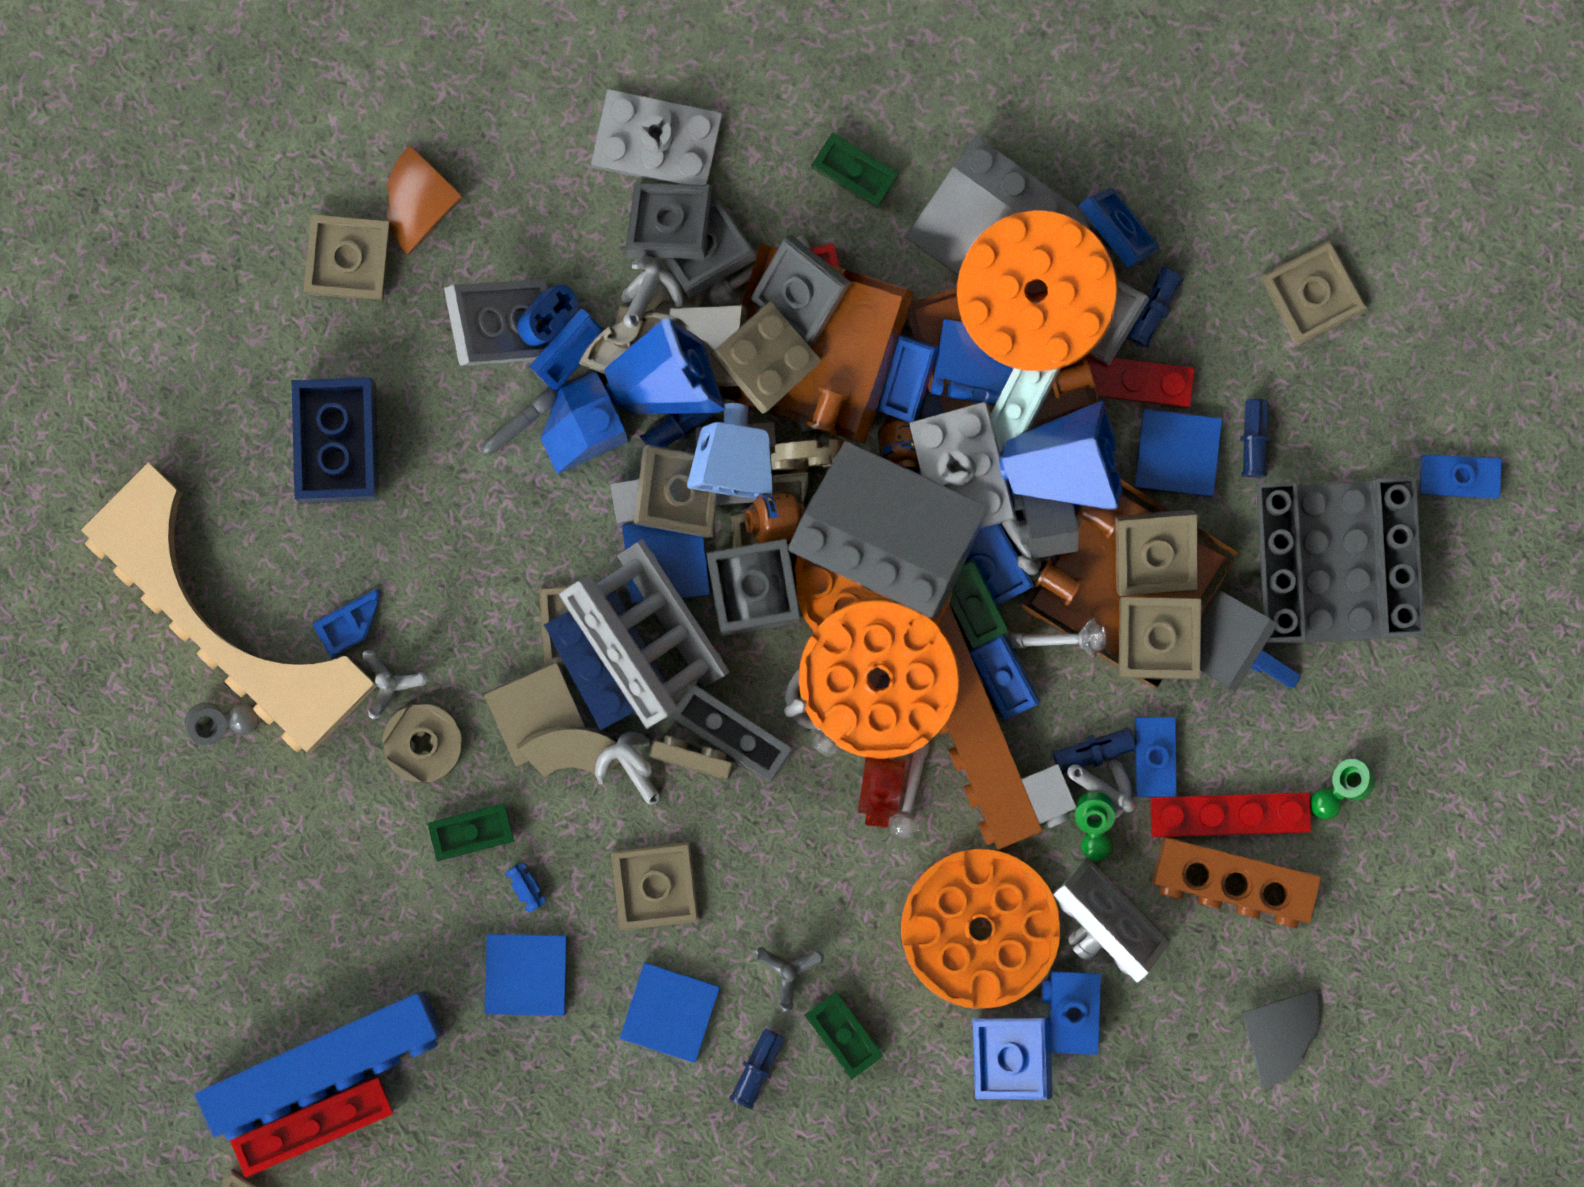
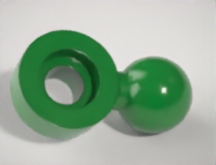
(1327, 802)
(1096, 843)

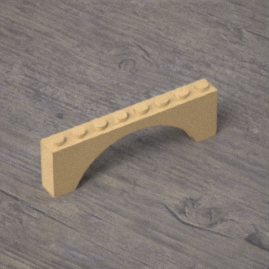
(138, 536)

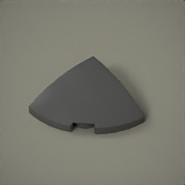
(1281, 1034)

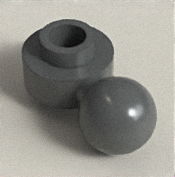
(239, 719)

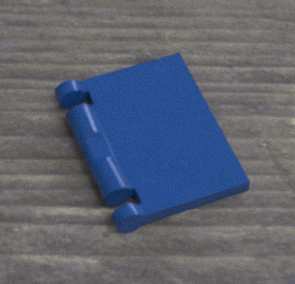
(970, 370)

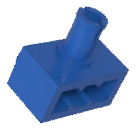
(1073, 1011)

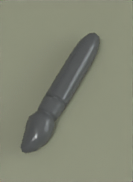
(519, 422)

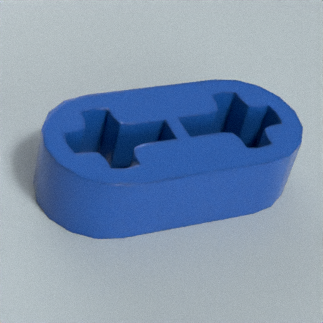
(542, 309)

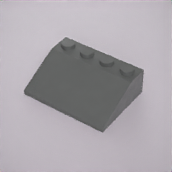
(976, 195)
(889, 529)

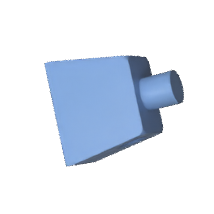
(732, 457)

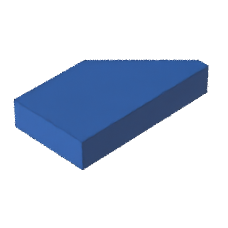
(347, 625)

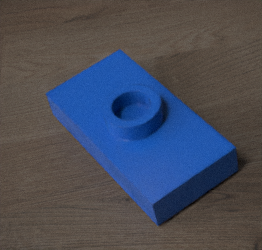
(1460, 476)
(1004, 677)
(1155, 757)

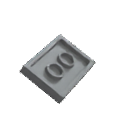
(656, 139)
(487, 319)
(964, 455)
(1109, 922)

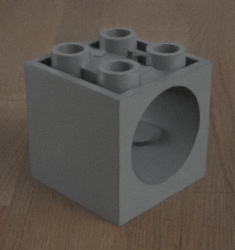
(753, 588)

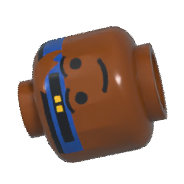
(897, 443)
(774, 517)

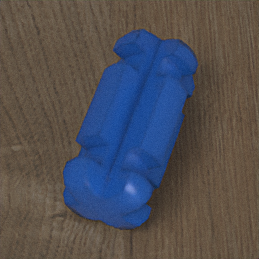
(526, 887)

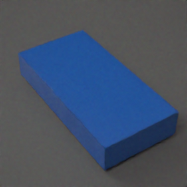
(565, 350)
(908, 378)

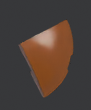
(417, 199)

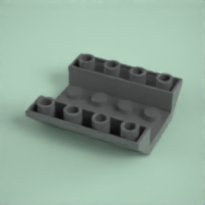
(1341, 560)

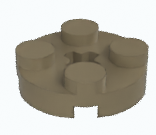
(804, 454)
(428, 765)

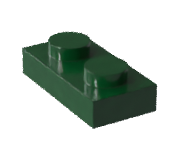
(854, 170)
(976, 606)
(471, 832)
(843, 1035)

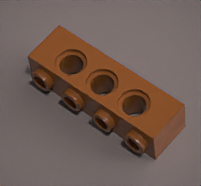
(1297, 886)

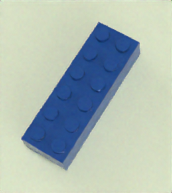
(314, 1066)

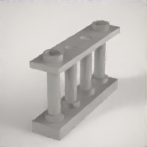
(618, 650)

